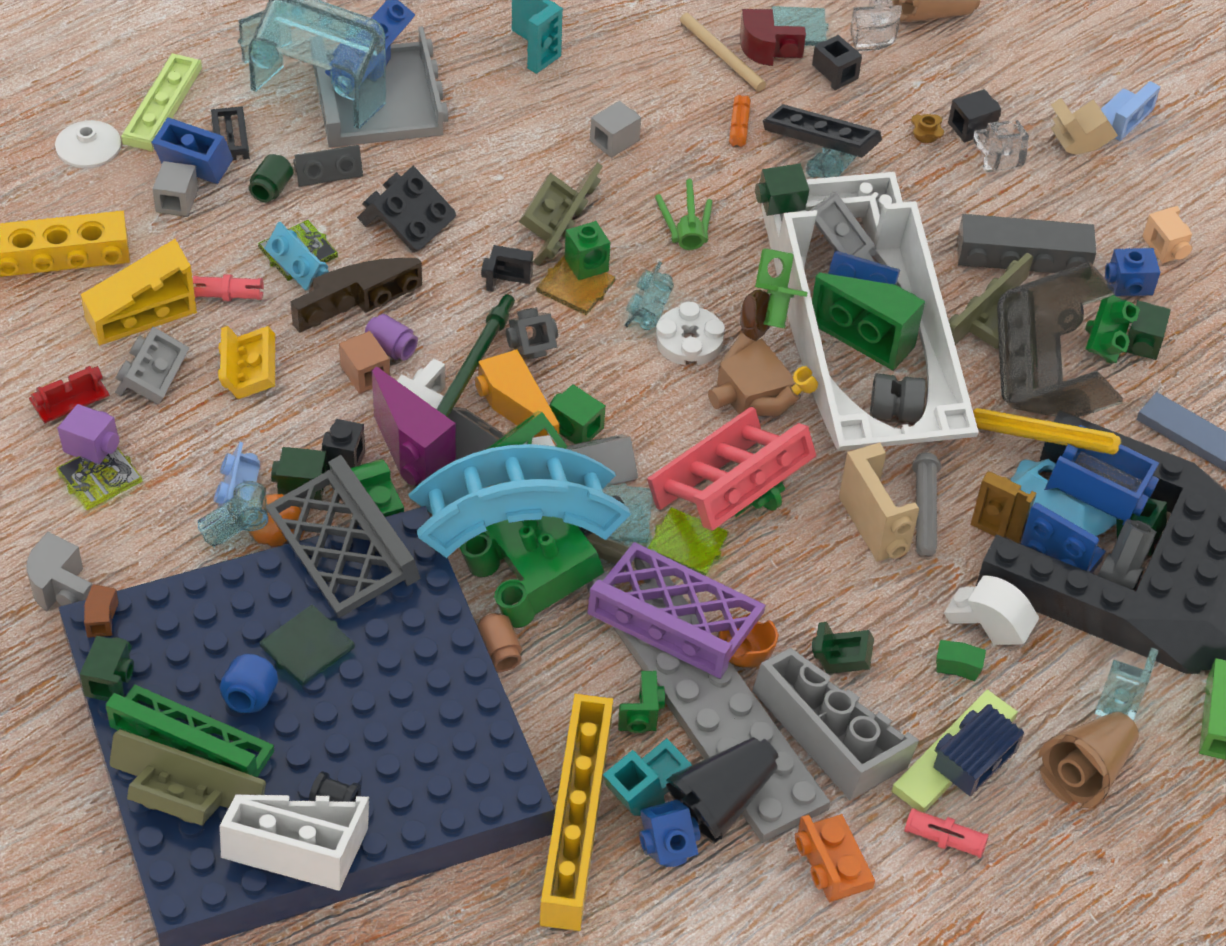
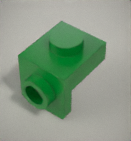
(643, 715)

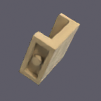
(882, 525)

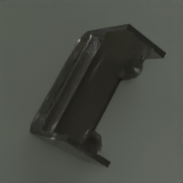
(1030, 344)

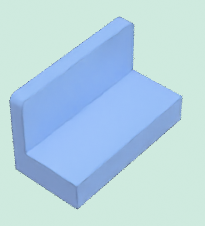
(1129, 109)

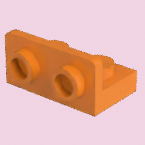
(834, 857)

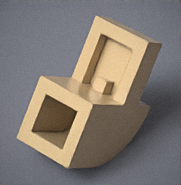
(1083, 129)

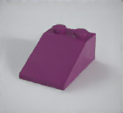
(413, 430)

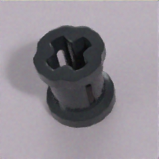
(334, 789)

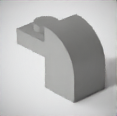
(54, 572)

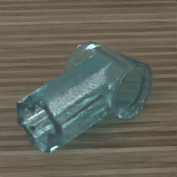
(243, 512)

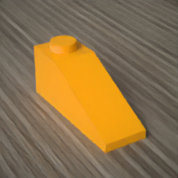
(512, 389)

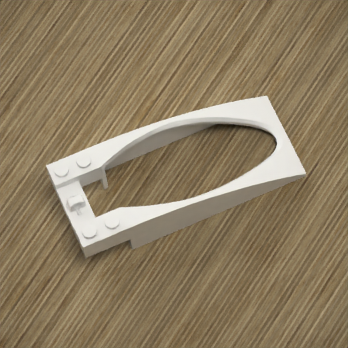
(900, 244)

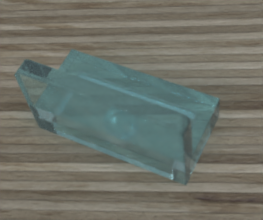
(1125, 687)

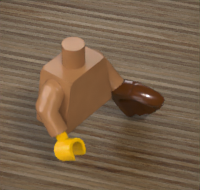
(751, 371)

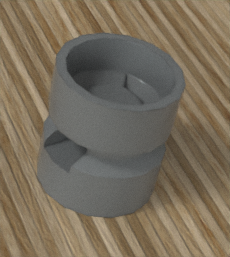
(897, 398)

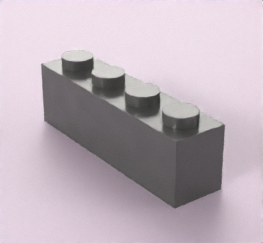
(1000, 240)

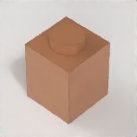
(359, 357)

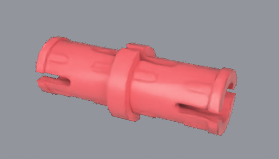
(228, 287)
(920, 823)

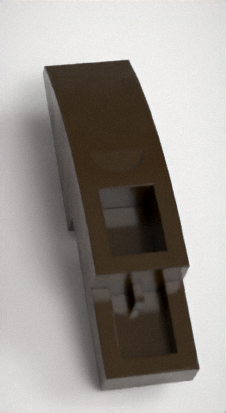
(360, 284)

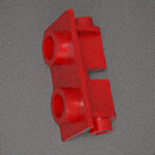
(60, 398)

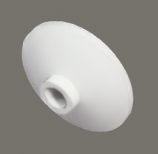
(88, 144)

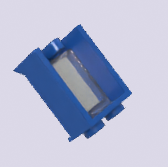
(1108, 482)

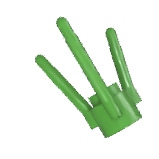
(690, 231)

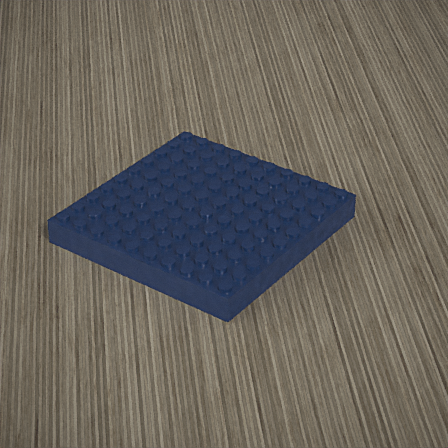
(401, 714)

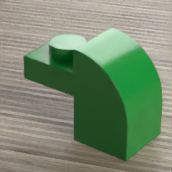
(377, 481)

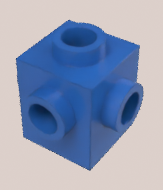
(1133, 271)
(669, 833)

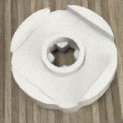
(689, 319)

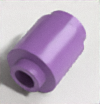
(393, 336)

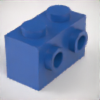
(193, 146)

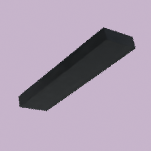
(822, 130)

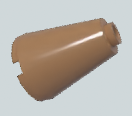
(934, 9)
(1088, 758)

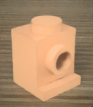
(1168, 235)

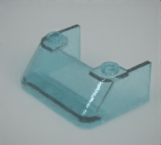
(327, 38)

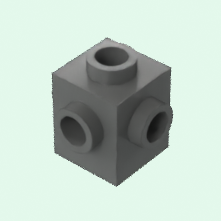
(543, 336)

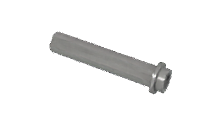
(926, 469)

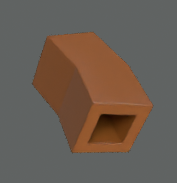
(99, 610)

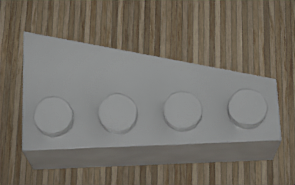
(831, 725)

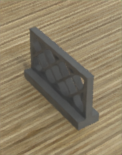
(373, 528)

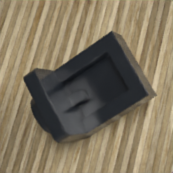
(507, 265)

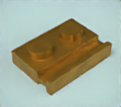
(1002, 507)

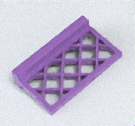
(662, 626)

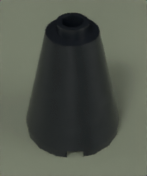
(724, 785)

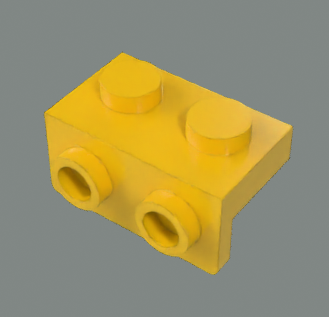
(247, 361)

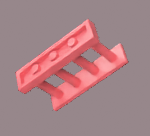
(742, 484)

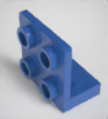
(1061, 539)

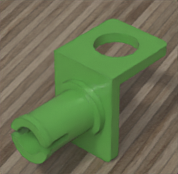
(777, 287)

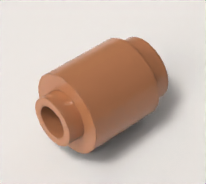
(500, 641)

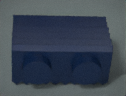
(977, 749)

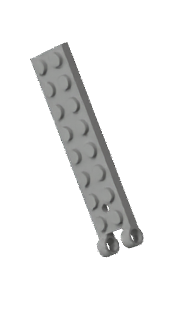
(724, 714)

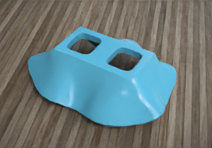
(1068, 507)

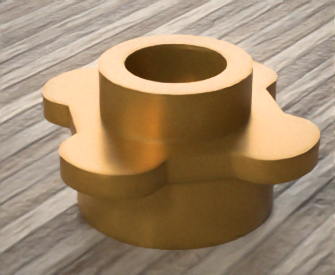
(927, 127)

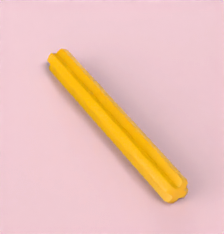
(1047, 431)

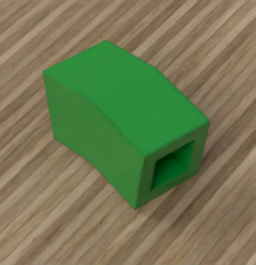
(960, 659)

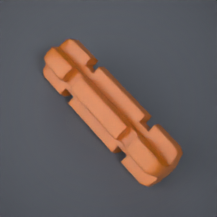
(739, 120)

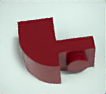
(764, 41)

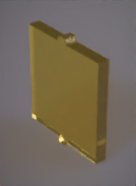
(579, 295)

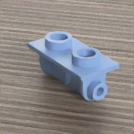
(237, 469)

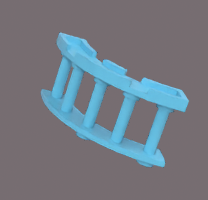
(537, 484)

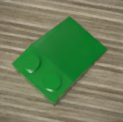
(868, 316)

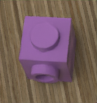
(88, 434)

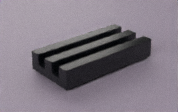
(227, 112)

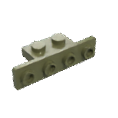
(553, 210)
(981, 312)
(178, 780)

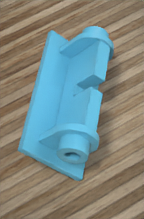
(294, 256)

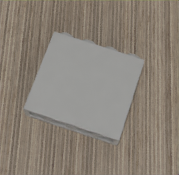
(411, 100)

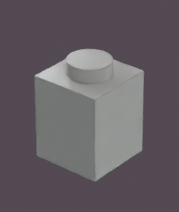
(615, 129)
(175, 188)

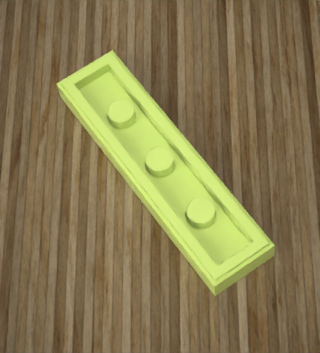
(161, 100)
(922, 782)

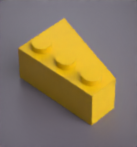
(141, 295)

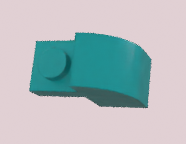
(643, 781)

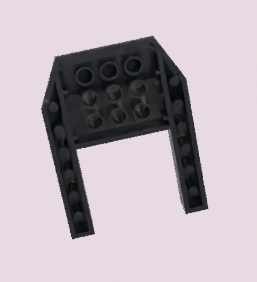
(1181, 592)

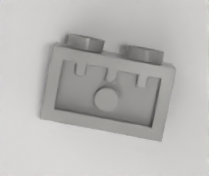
(153, 366)

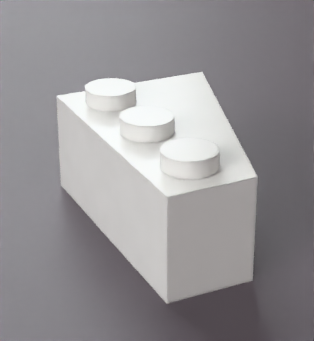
(295, 838)

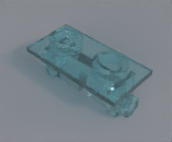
(829, 163)
(652, 288)

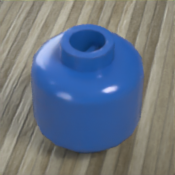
(248, 683)

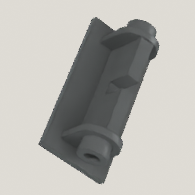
(328, 165)

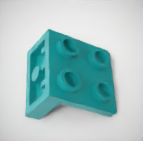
(542, 26)

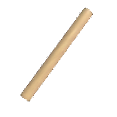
(723, 52)

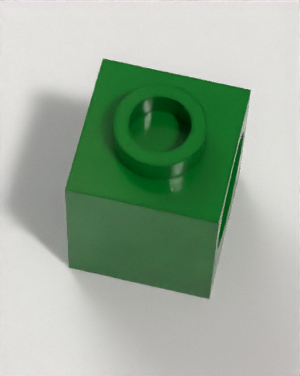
(587, 250)
(578, 414)

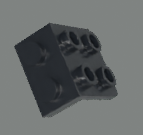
(409, 208)

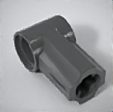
(1126, 560)

